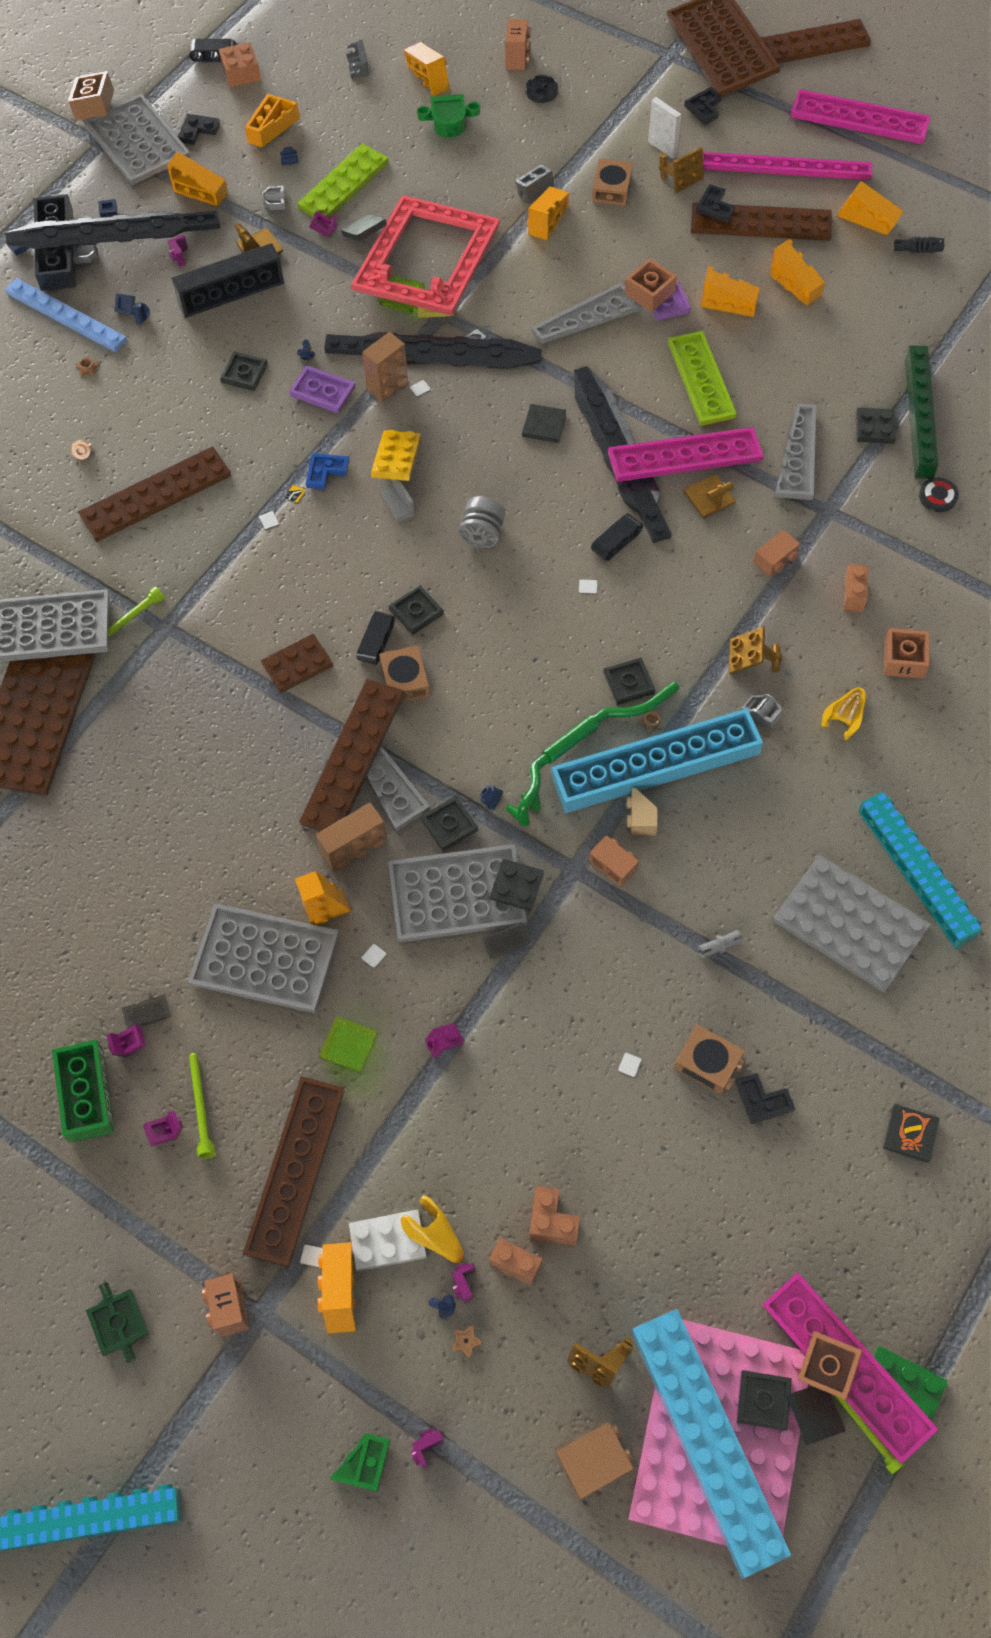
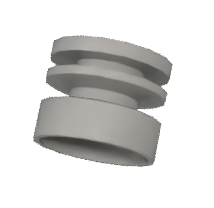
(482, 522)

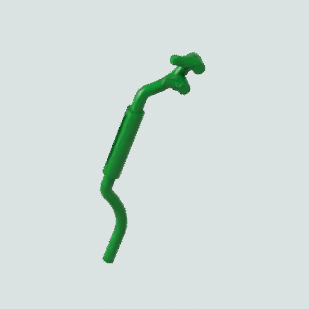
(569, 740)

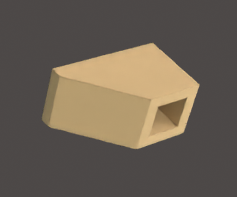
(643, 814)

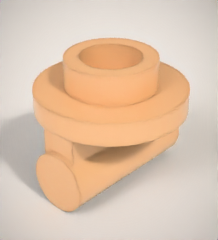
(81, 449)

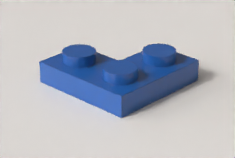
(323, 465)

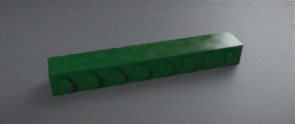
(921, 412)

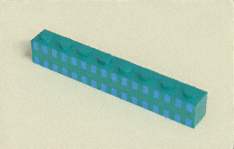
(920, 870)
(90, 1517)

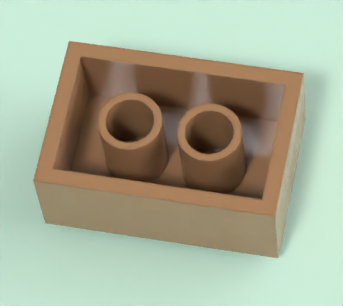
(91, 96)
(385, 366)
(351, 837)

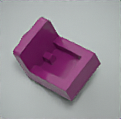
(323, 224)
(177, 246)
(443, 1039)
(126, 1042)
(163, 1129)
(461, 1288)
(428, 1440)

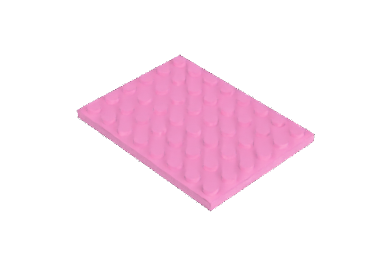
(665, 1485)

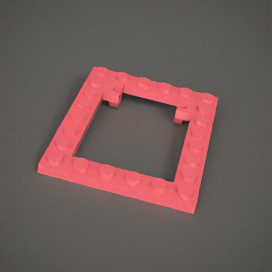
(443, 296)

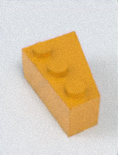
(795, 274)
(728, 294)
(337, 1287)

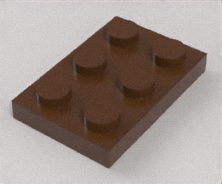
(297, 663)

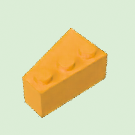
(429, 66)
(271, 119)
(196, 181)
(870, 209)
(547, 212)
(321, 899)

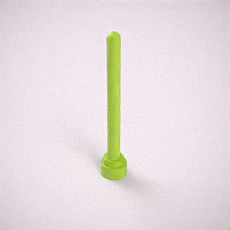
(154, 596)
(205, 1147)
(892, 1462)

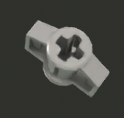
(274, 198)
(85, 253)
(764, 708)

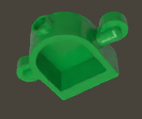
(448, 114)

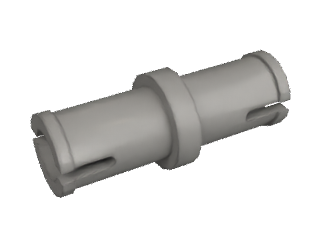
(720, 944)

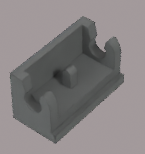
(357, 60)
(534, 183)

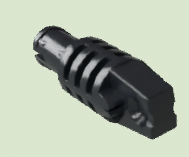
(919, 244)

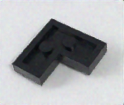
(702, 103)
(197, 124)
(711, 204)
(761, 1105)

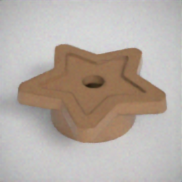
(83, 363)
(655, 717)
(459, 1344)

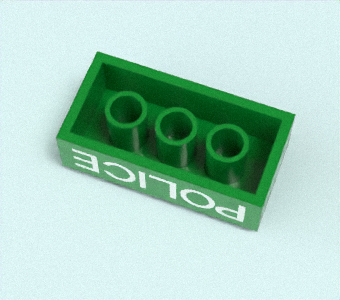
(82, 1091)

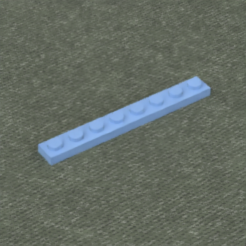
(66, 315)

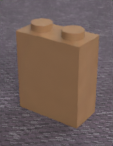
(595, 1460)

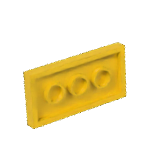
(396, 455)

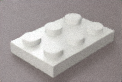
(664, 127)
(383, 1242)

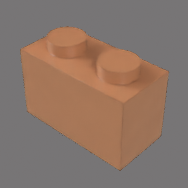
(776, 553)
(855, 588)
(614, 860)
(515, 1261)

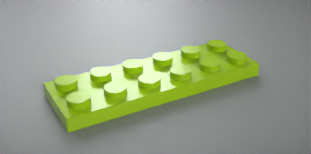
(343, 181)
(701, 378)

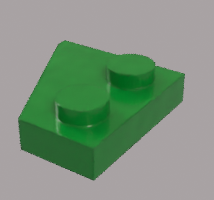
(364, 1464)

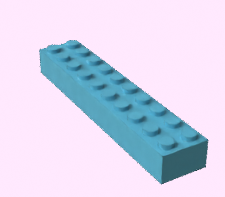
(656, 760)
(710, 1444)

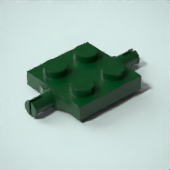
(117, 1322)

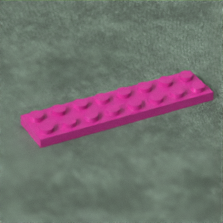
(860, 116)
(685, 454)
(874, 1391)

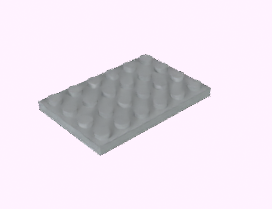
(136, 139)
(54, 625)
(450, 894)
(851, 923)
(264, 958)

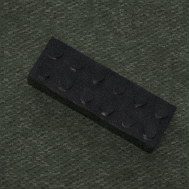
(54, 266)
(228, 280)

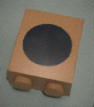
(612, 182)
(406, 672)
(710, 1059)

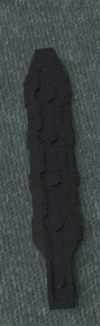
(110, 229)
(444, 350)
(611, 430)

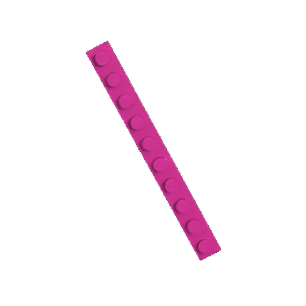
(787, 166)

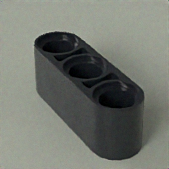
(208, 49)
(617, 537)
(375, 637)

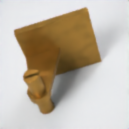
(685, 170)
(261, 238)
(710, 495)
(750, 650)
(601, 1369)

